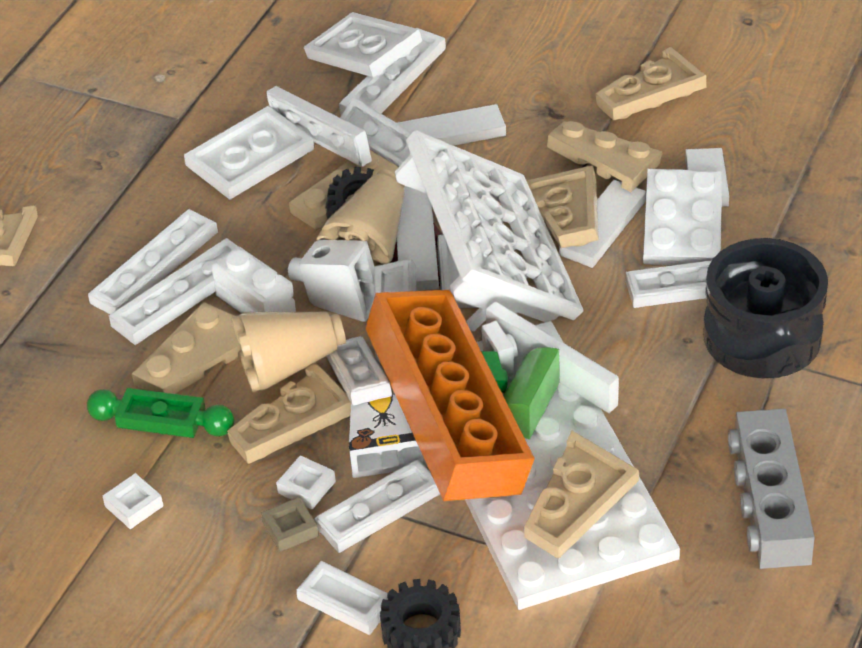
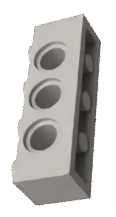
(772, 488)

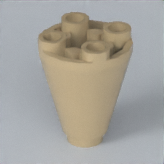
(370, 216)
(284, 343)

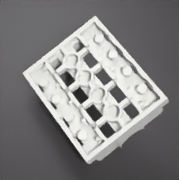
(465, 195)

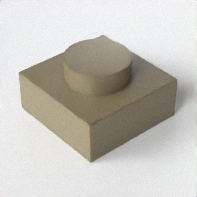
(289, 524)

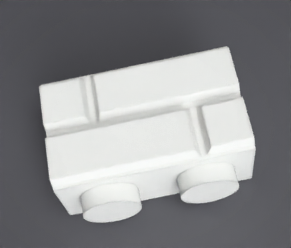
(251, 284)

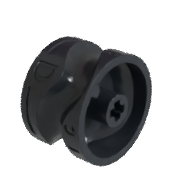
(764, 307)

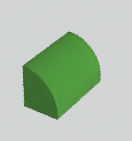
(533, 388)

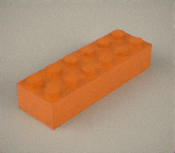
(448, 395)

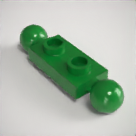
(160, 412)

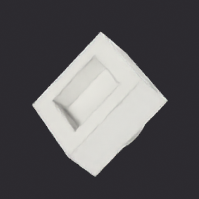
(504, 344)
(307, 481)
(132, 501)

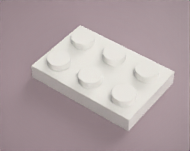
(363, 44)
(249, 152)
(682, 216)

